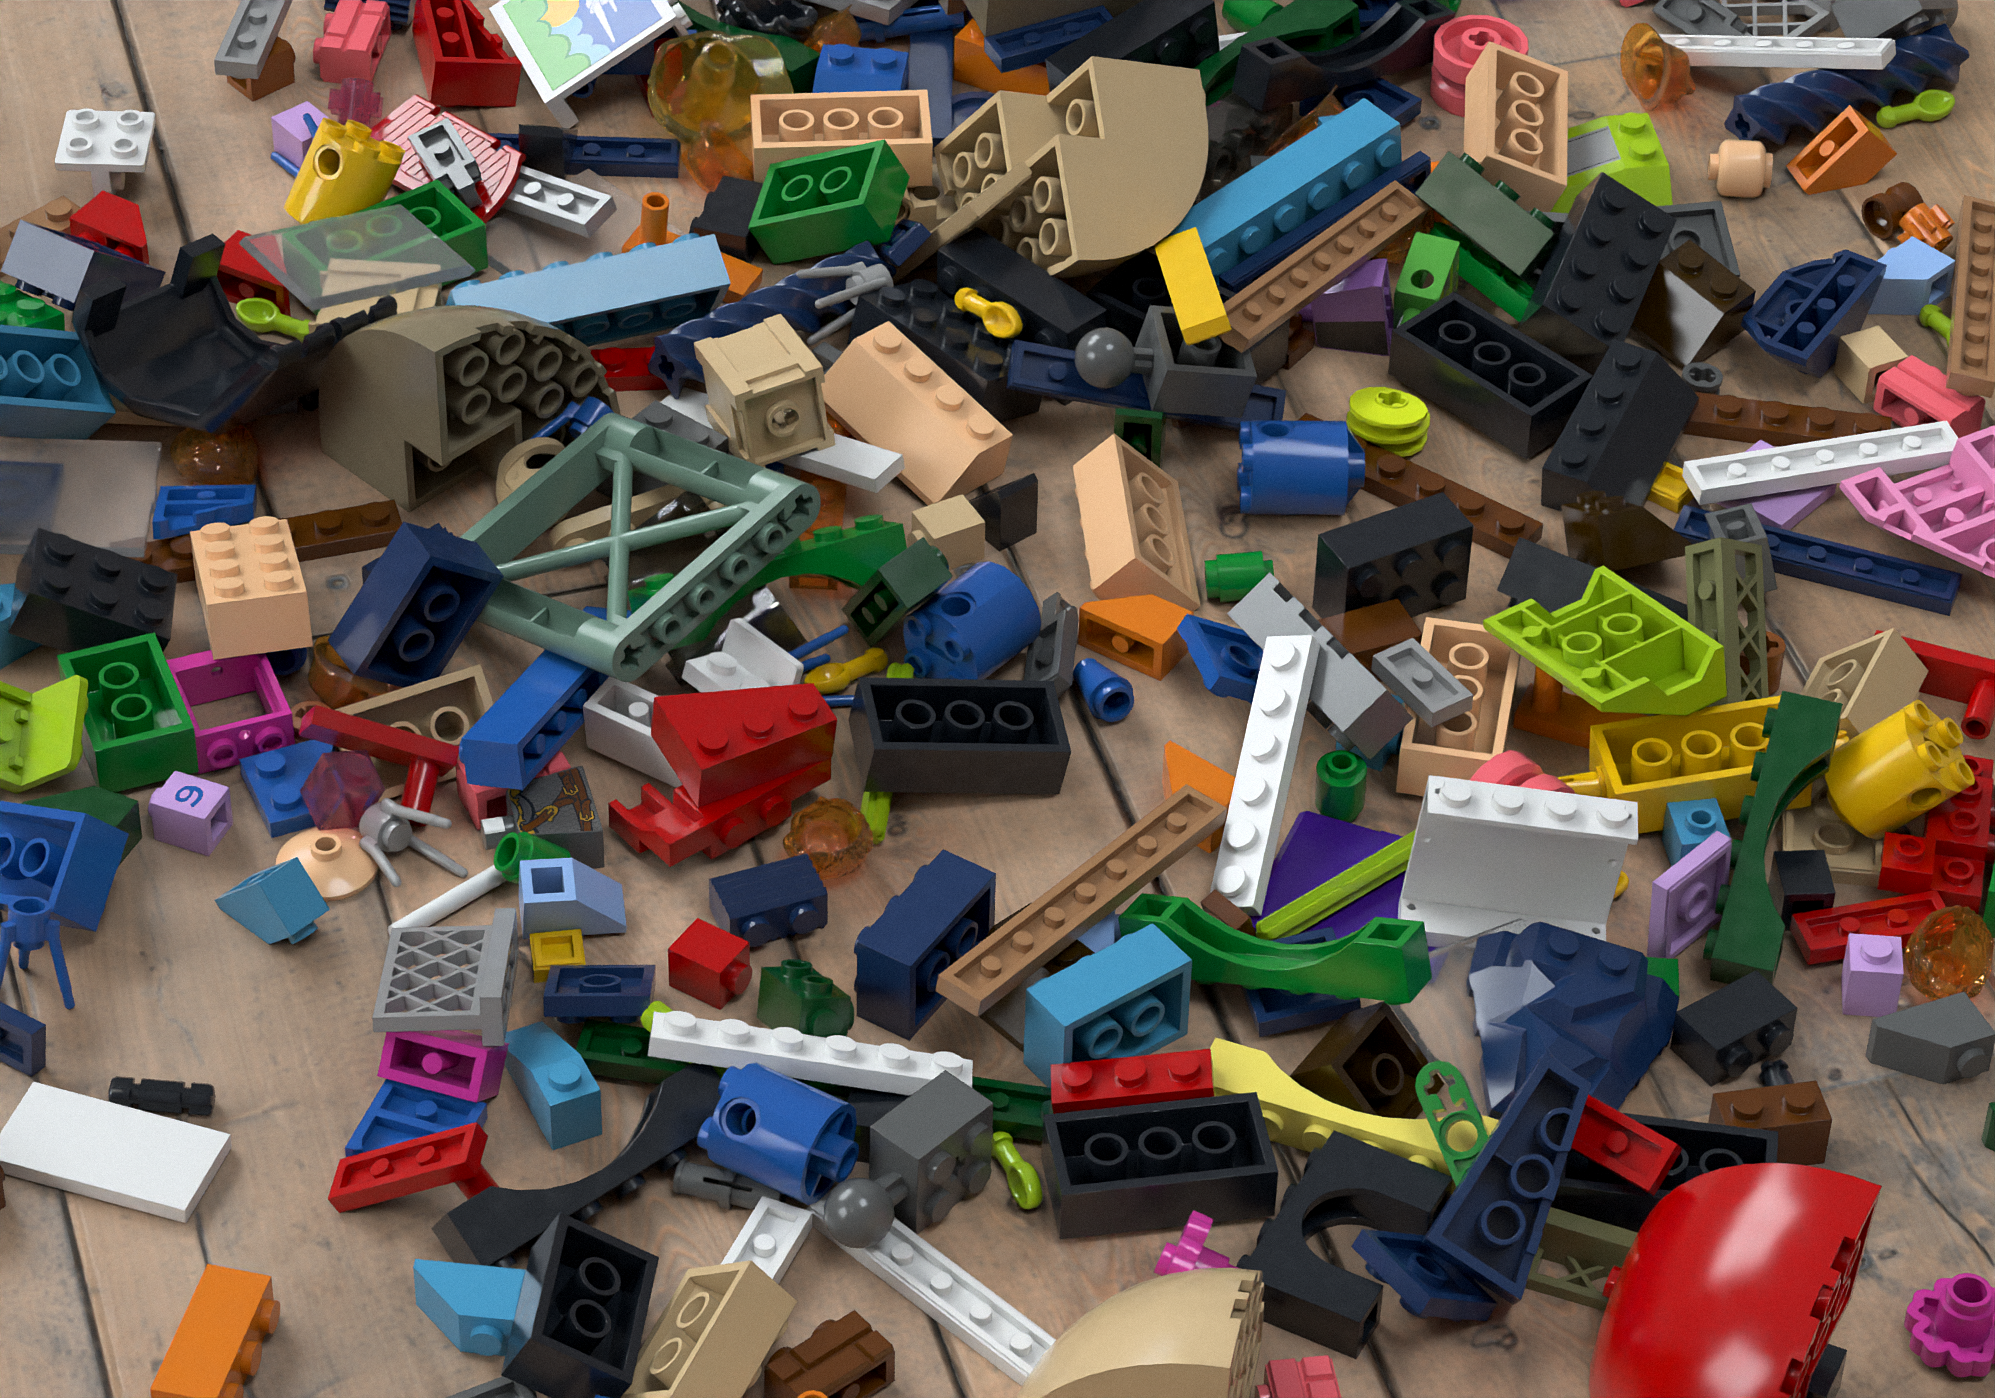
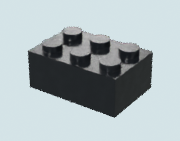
(1400, 554)
(88, 595)
(580, 1313)

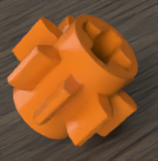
(1927, 226)

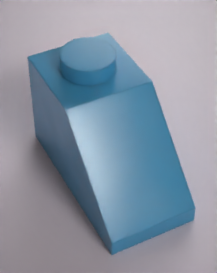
(276, 903)
(469, 1302)

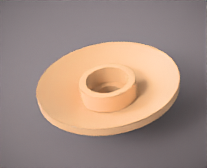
(332, 861)

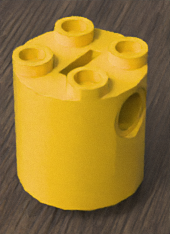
(342, 172)
(1897, 771)

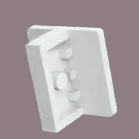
(105, 145)
(744, 663)

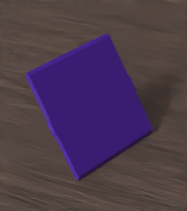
(1317, 852)

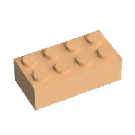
(817, 123)
(1518, 124)
(251, 588)
(1473, 738)

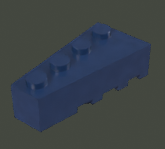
(1506, 1194)

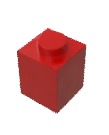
(709, 964)

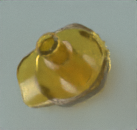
(714, 79)

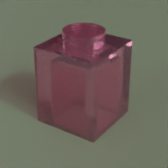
(341, 789)

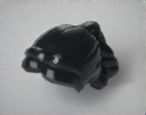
(762, 16)

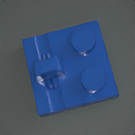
(1223, 656)

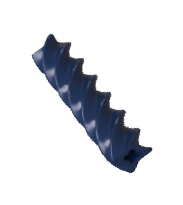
(1815, 94)
(792, 297)

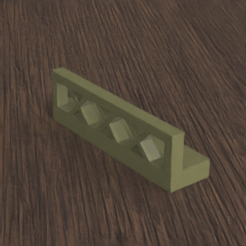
(1712, 607)
(1589, 1254)

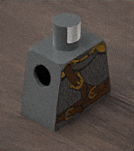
(556, 810)

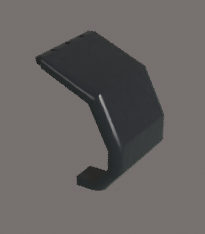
(186, 355)

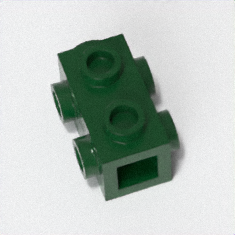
(803, 1000)

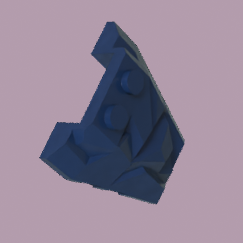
(1566, 999)

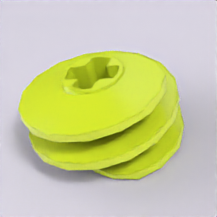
(1389, 419)

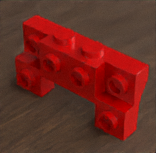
(683, 829)
(1952, 846)

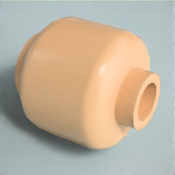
(1740, 168)

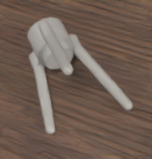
(861, 281)
(388, 829)

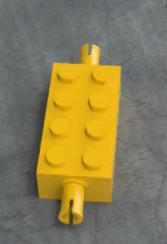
(1680, 760)

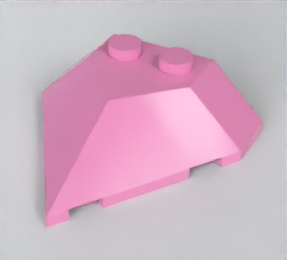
(1939, 509)

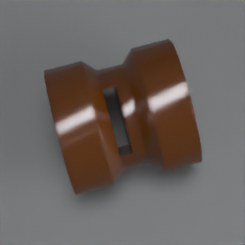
(1894, 205)

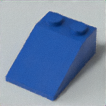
(860, 69)
(58, 858)

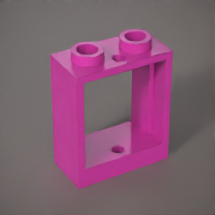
(228, 743)

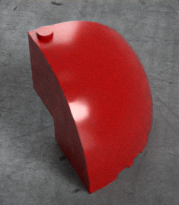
(1734, 1285)

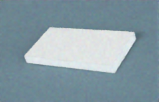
(111, 1152)

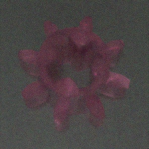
(355, 101)

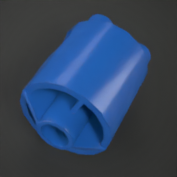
(1298, 467)
(972, 625)
(781, 1133)

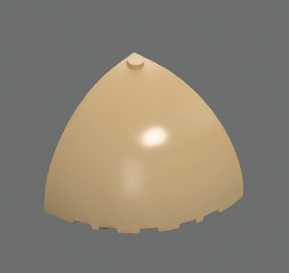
(1109, 156)
(1161, 1339)

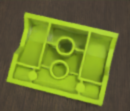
(1618, 649)

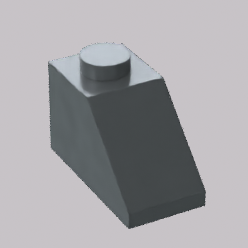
(1743, 525)
(1934, 1040)

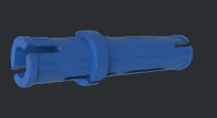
(911, 21)

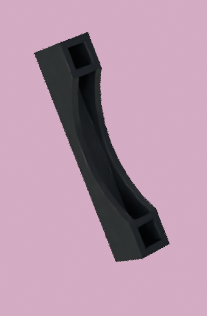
(1277, 75)
(506, 1220)

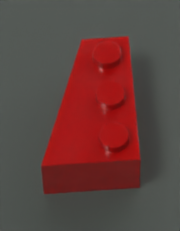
(461, 57)
(741, 736)

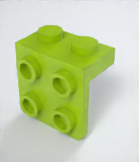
(41, 732)

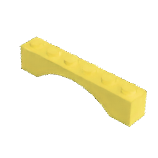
(1307, 1121)

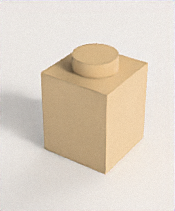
(1864, 358)
(952, 528)

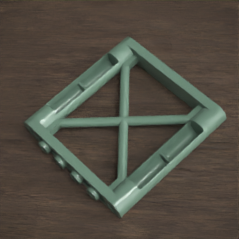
(761, 504)

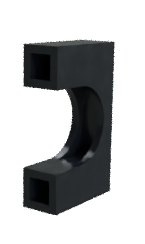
(1340, 1186)

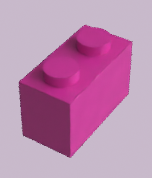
(444, 1063)

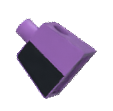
(1355, 312)

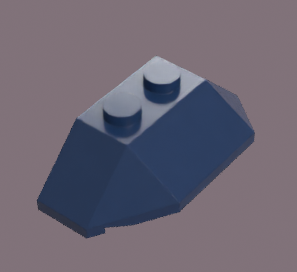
(1812, 308)

